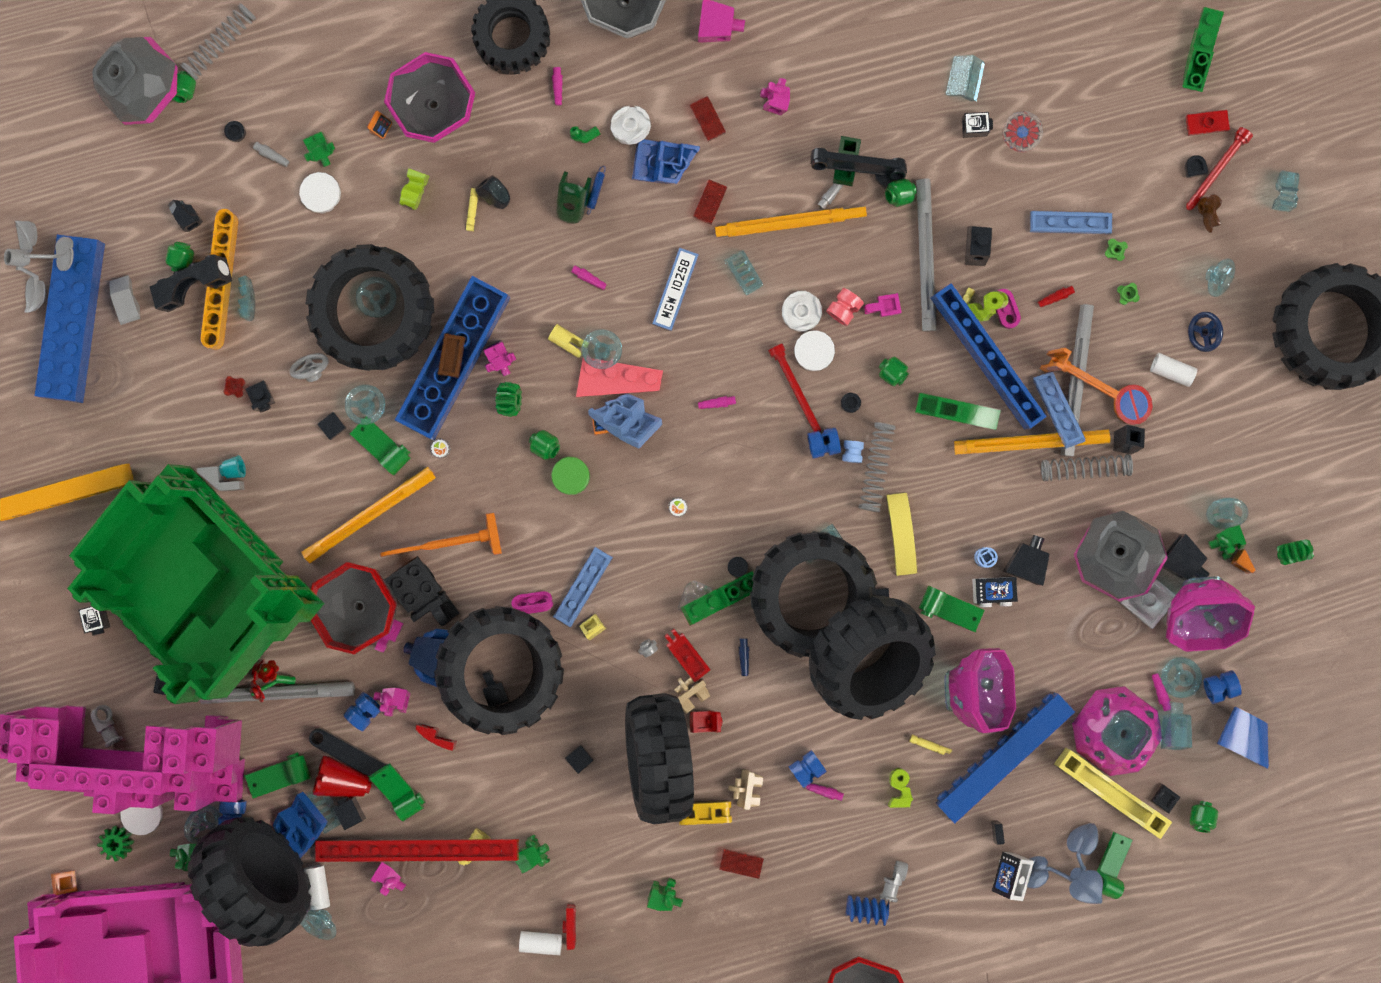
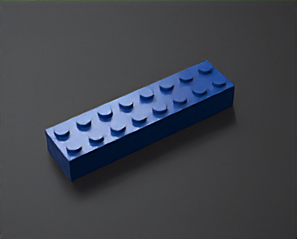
(70, 323)
(435, 394)

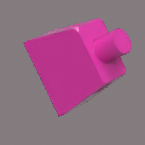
(718, 22)

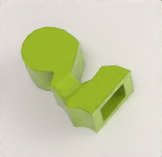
(413, 191)
(992, 301)
(899, 779)

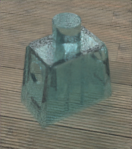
(1176, 736)

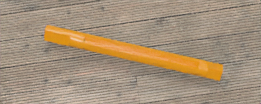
(789, 221)
(1025, 442)
(369, 514)

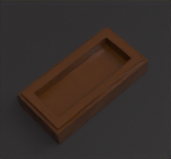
(451, 355)

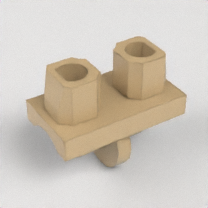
(698, 689)
(743, 789)

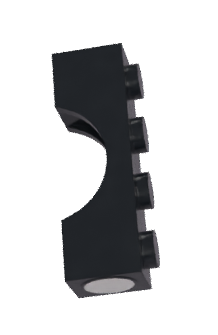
(171, 291)

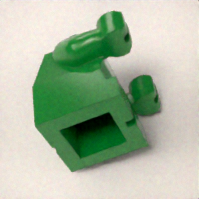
(319, 148)
(1228, 541)
(183, 855)
(532, 855)
(663, 897)

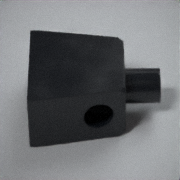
(978, 245)
(1185, 559)
(1029, 562)

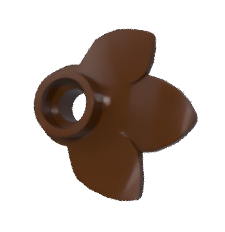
(1207, 208)

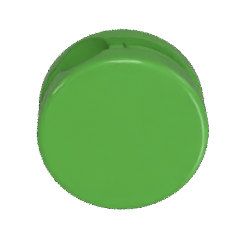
(570, 475)

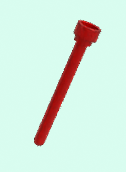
(1241, 137)
(779, 355)

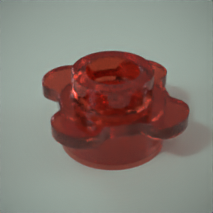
(238, 391)

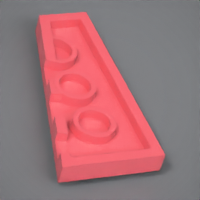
(617, 380)

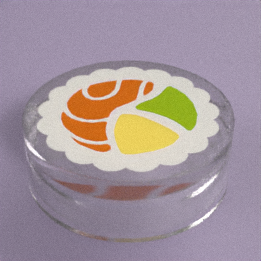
(440, 448)
(678, 507)

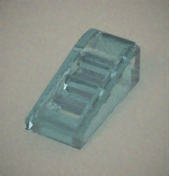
(729, 262)
(330, 805)

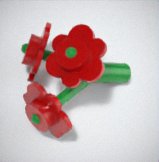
(267, 672)

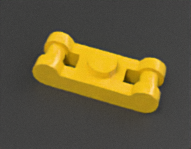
(706, 813)

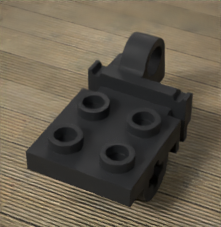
(419, 591)

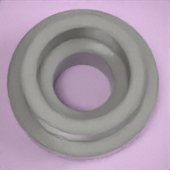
(648, 648)

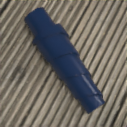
(744, 656)

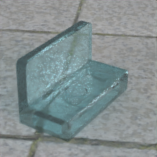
(965, 77)

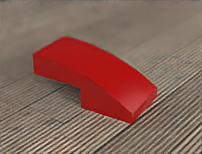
(430, 733)

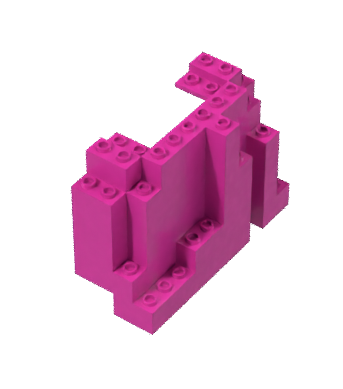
(180, 764)
(124, 938)

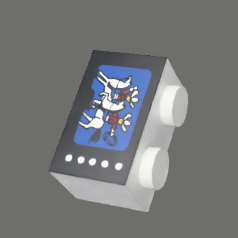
(995, 590)
(1012, 876)

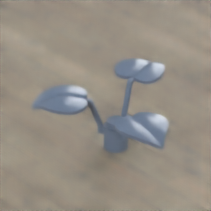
(1087, 884)

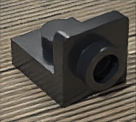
(260, 396)

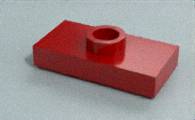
(1207, 122)
(569, 926)

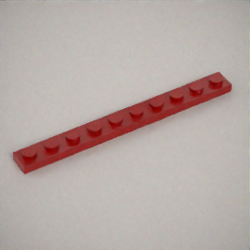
(417, 850)

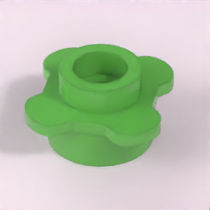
(1111, 253)
(1132, 289)

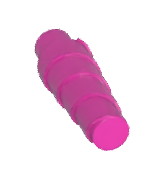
(557, 81)
(586, 276)
(717, 402)
(1162, 695)
(828, 792)

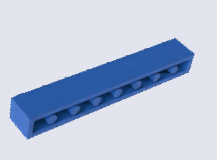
(988, 357)
(1004, 757)

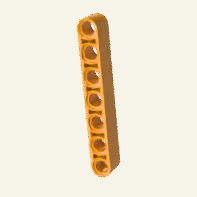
(220, 309)
(65, 492)

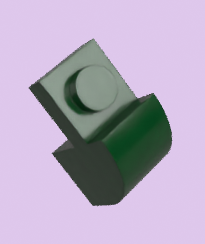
(847, 146)

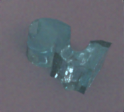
(1287, 187)

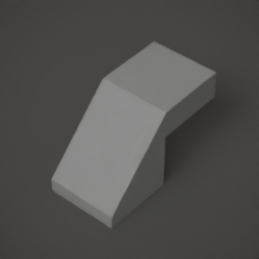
(123, 300)
(213, 476)

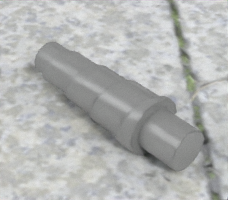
(267, 152)
(829, 196)

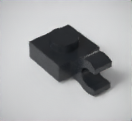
(495, 692)

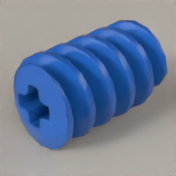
(867, 910)

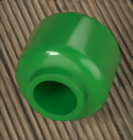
(185, 87)
(900, 192)
(179, 256)
(893, 371)
(544, 444)
(1203, 817)

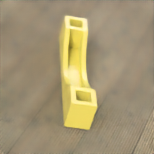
(1112, 793)

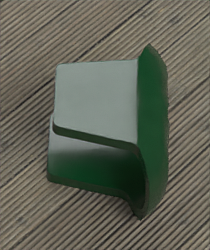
(572, 194)

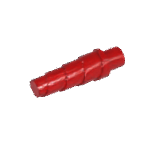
(1056, 296)

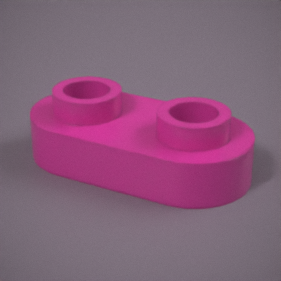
(1011, 310)
(533, 602)

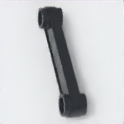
(822, 159)
(347, 752)

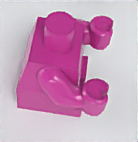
(777, 98)
(498, 358)
(393, 699)
(388, 878)

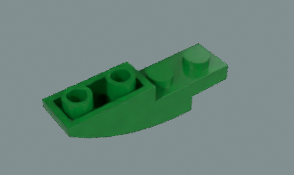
(1201, 49)
(958, 411)
(718, 599)

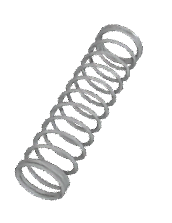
(247, 14)
(885, 429)
(1046, 466)

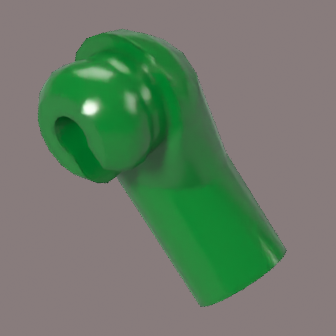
(584, 136)

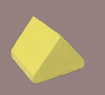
(592, 627)

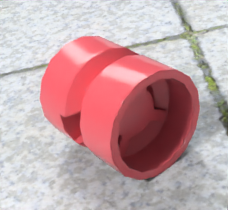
(846, 304)

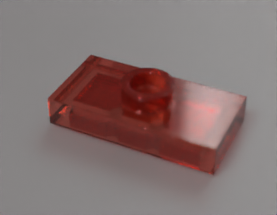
(707, 118)
(710, 202)
(741, 863)

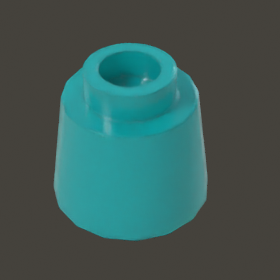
(233, 467)

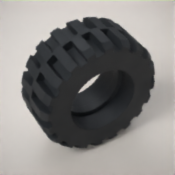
(517, 58)

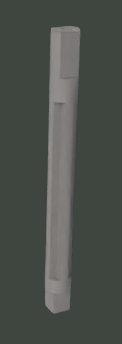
(926, 254)
(1079, 360)
(290, 692)

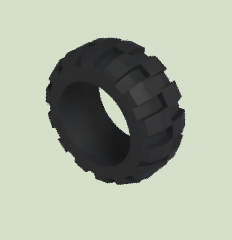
(324, 297)
(1294, 336)
(781, 560)
(852, 638)
(537, 696)
(659, 758)
(221, 883)

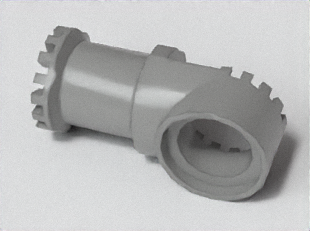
(105, 727)
(892, 884)

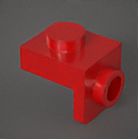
(705, 721)

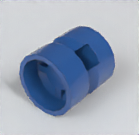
(817, 446)
(1223, 686)
(362, 712)
(807, 769)
(231, 810)

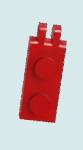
(687, 655)

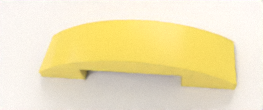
(902, 534)

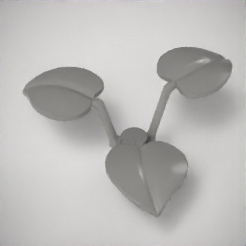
(21, 257)

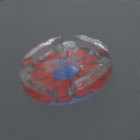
(1022, 131)

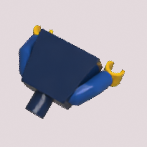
(424, 653)

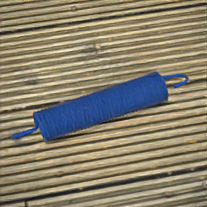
(595, 191)

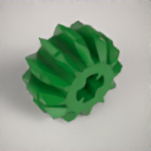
(508, 399)
(1295, 552)
(112, 850)

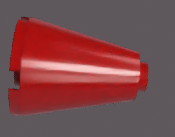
(340, 780)

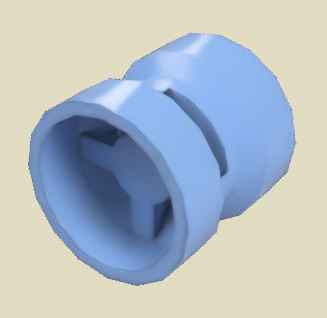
(853, 451)
(982, 557)

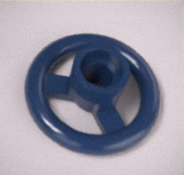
(1210, 331)

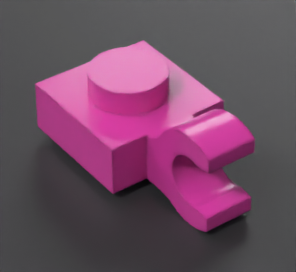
(887, 306)
(393, 635)

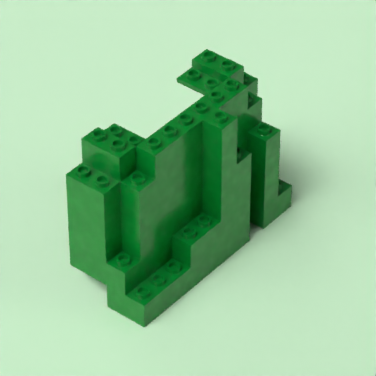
(189, 583)

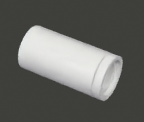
(1173, 369)
(318, 888)
(540, 943)

